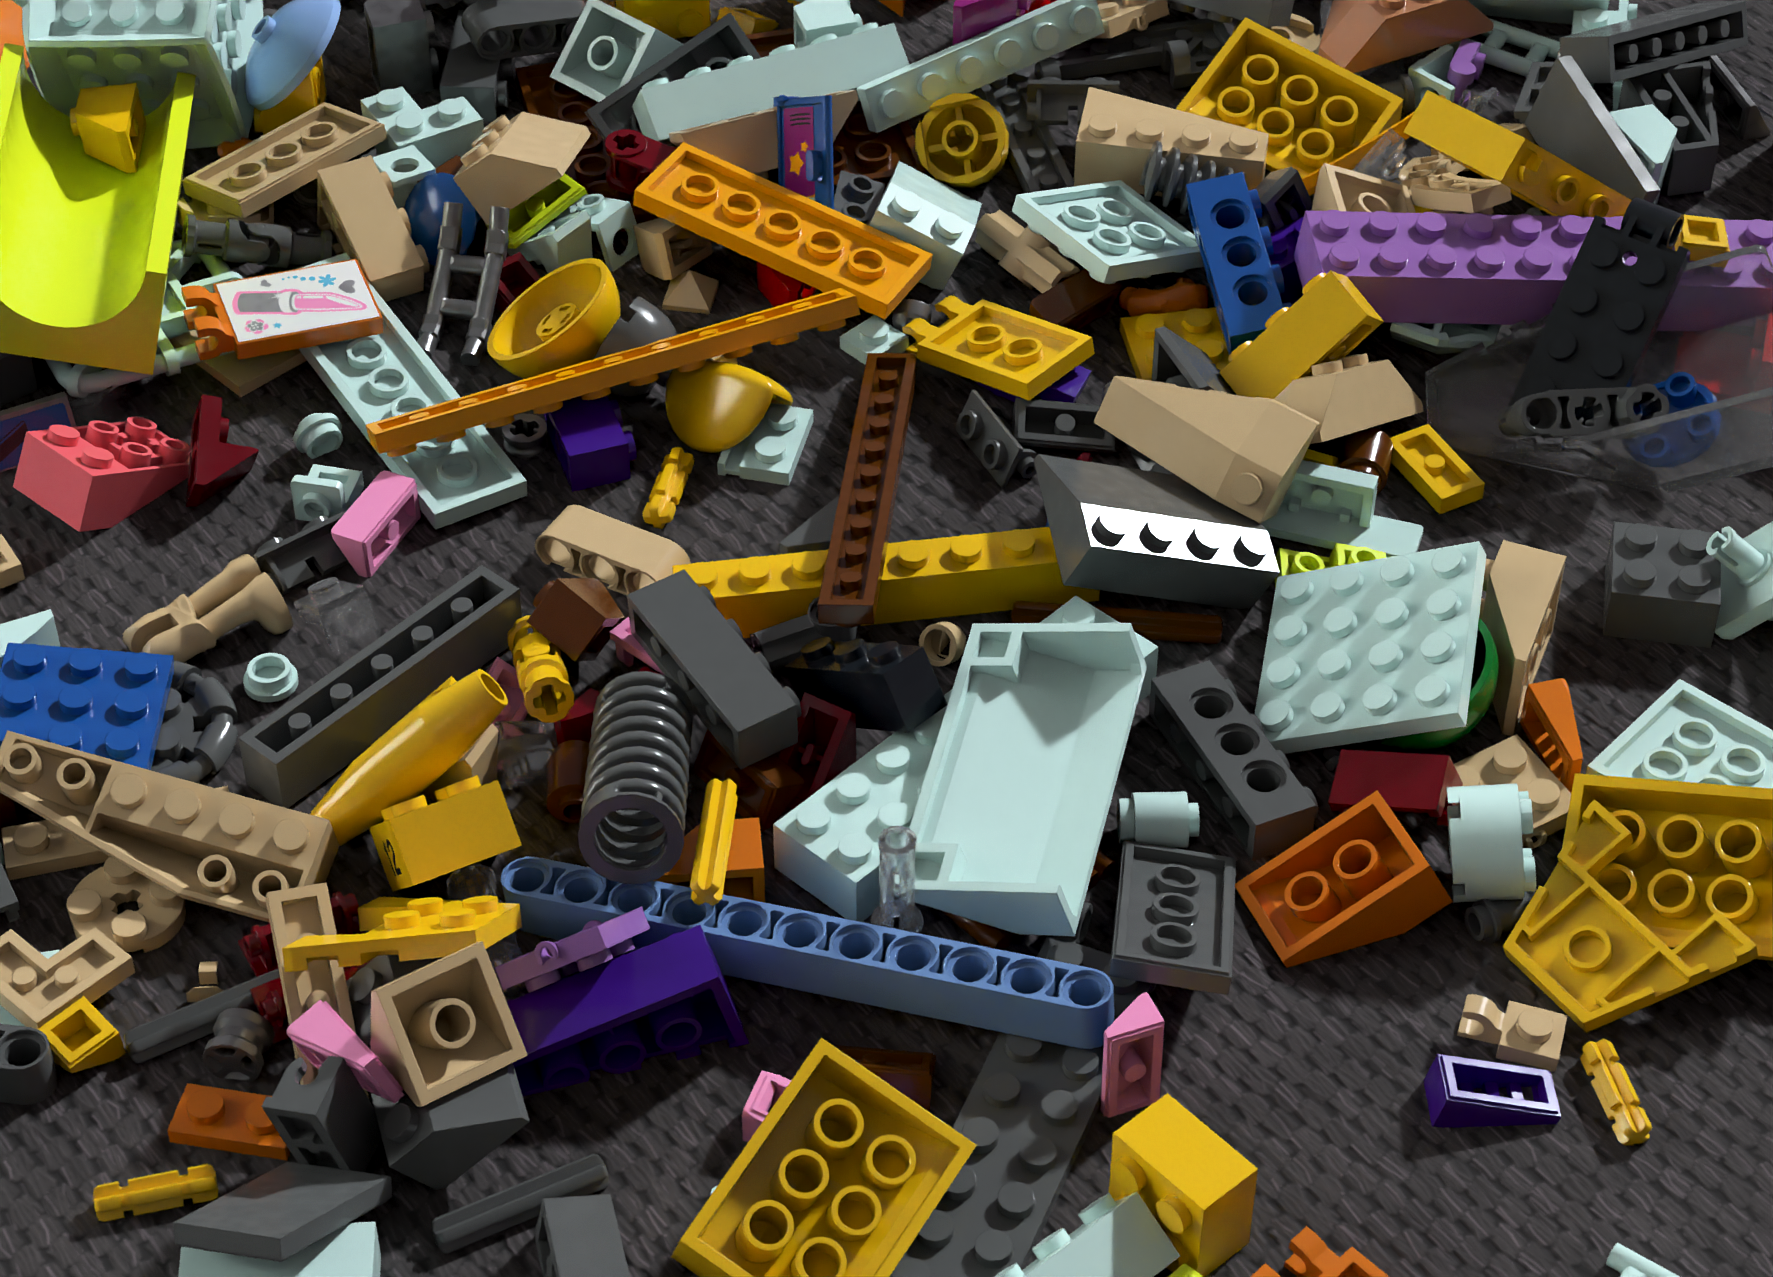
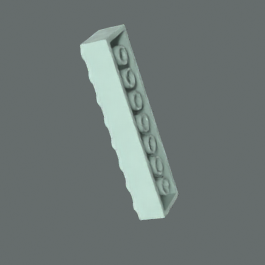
(834, 834)

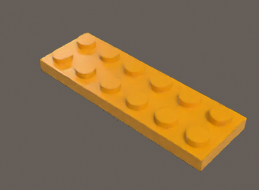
(782, 229)

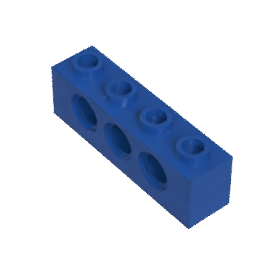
(1235, 256)

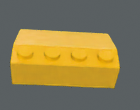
(1292, 94)
(1690, 855)
(827, 1180)

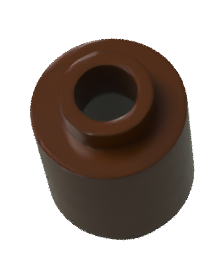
(1368, 453)
(567, 780)

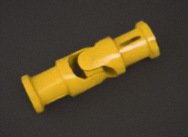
(540, 673)

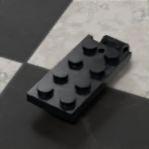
(1608, 308)

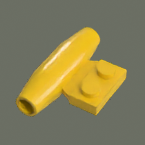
(412, 753)

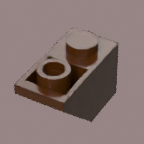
(576, 616)

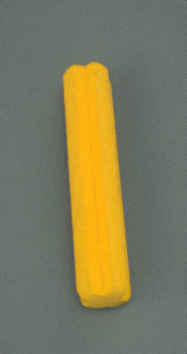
(713, 842)

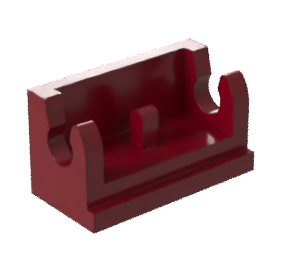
(1403, 779)

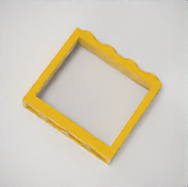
(1511, 160)

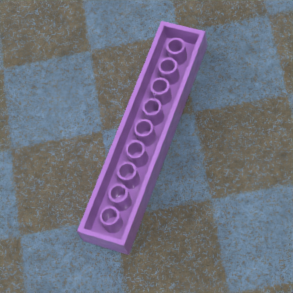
(1461, 264)

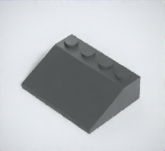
(1151, 535)

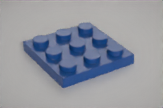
(86, 699)

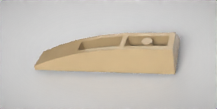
(170, 829)

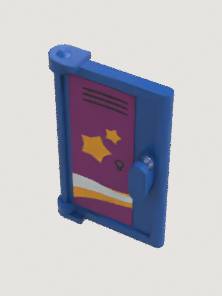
(806, 146)

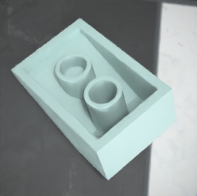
(928, 217)

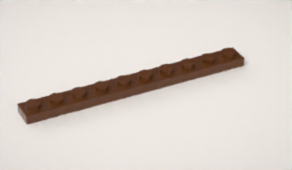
(868, 492)

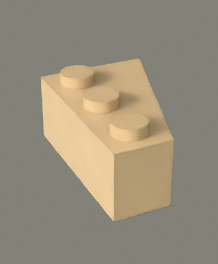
(362, 215)

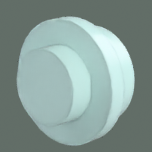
(318, 434)
(270, 678)

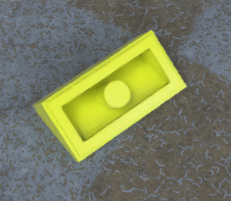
(541, 209)

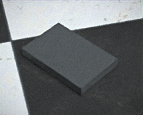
(282, 1211)

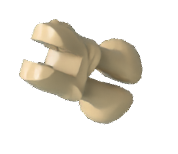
(232, 596)

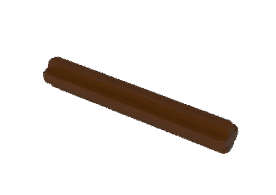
(1147, 623)

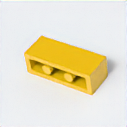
(1313, 331)

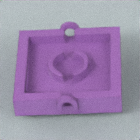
(575, 953)

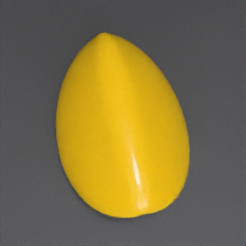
(719, 404)

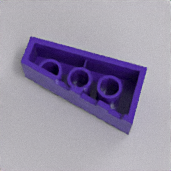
(624, 1012)

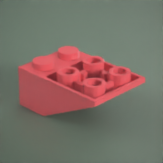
(99, 470)

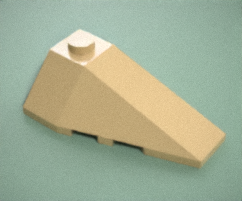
(1218, 442)

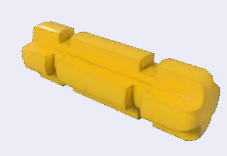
(668, 488)
(1615, 1092)
(155, 1192)

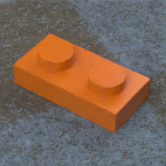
(226, 1122)

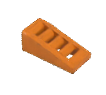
(1552, 728)

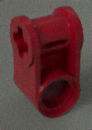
(632, 163)

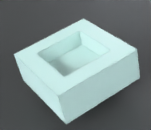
(873, 337)

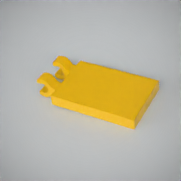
(998, 346)

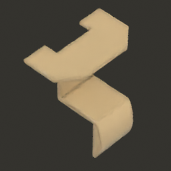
(207, 975)

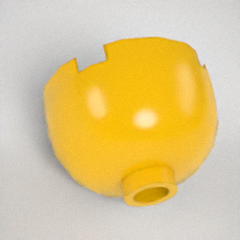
(962, 140)

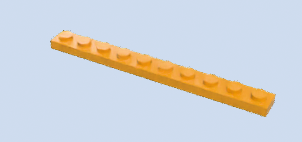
(596, 376)

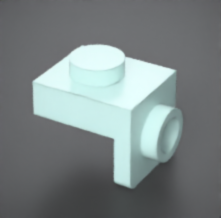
(325, 491)

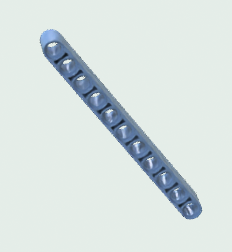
(832, 954)

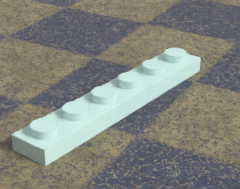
(978, 61)

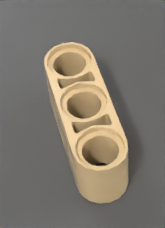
(608, 550)

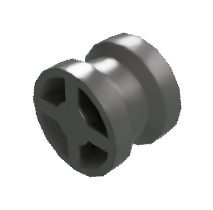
(238, 1045)

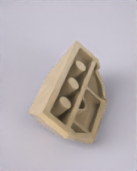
(752, 138)
(1351, 396)

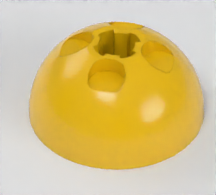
(557, 320)

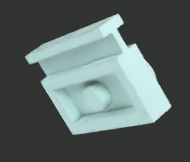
(772, 448)

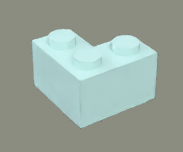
(435, 131)

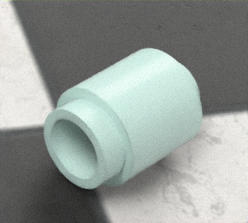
(1157, 819)

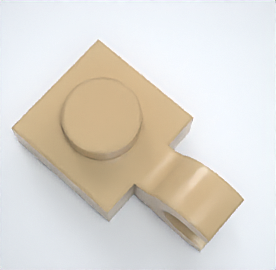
(1522, 1033)

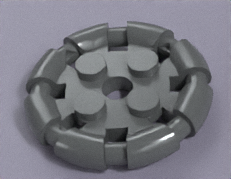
(208, 709)

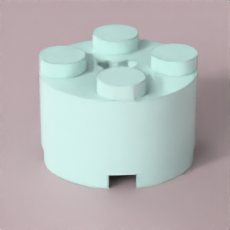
(1488, 842)

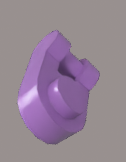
(1465, 66)

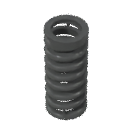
(637, 778)

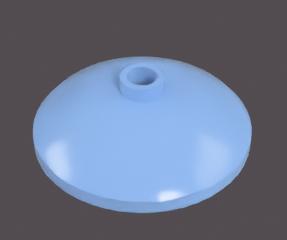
(287, 49)

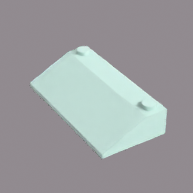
(1026, 773)

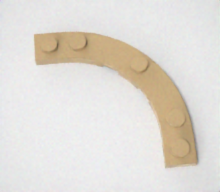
(1437, 187)

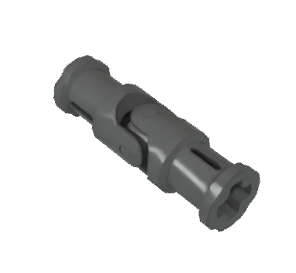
(250, 242)

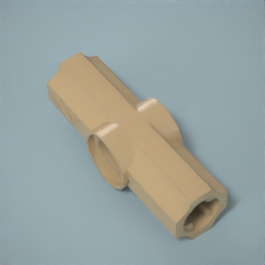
(1023, 252)

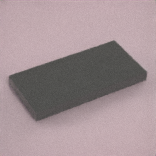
(1579, 129)
(1174, 918)

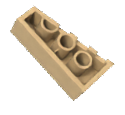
(1121, 130)

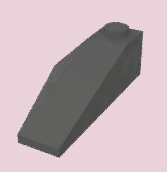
(710, 48)

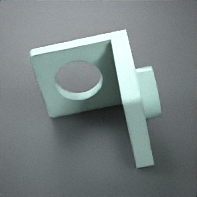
(1431, 74)
(404, 169)
(607, 218)

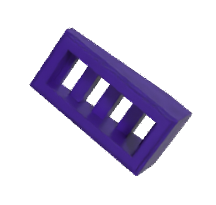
(1455, 1104)

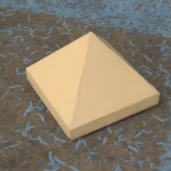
(691, 293)

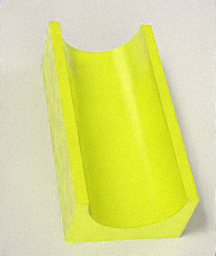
(81, 238)

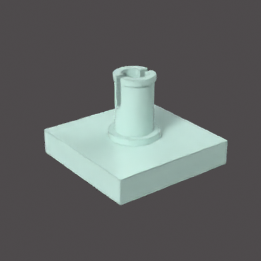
(1744, 579)

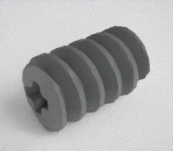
(1170, 177)

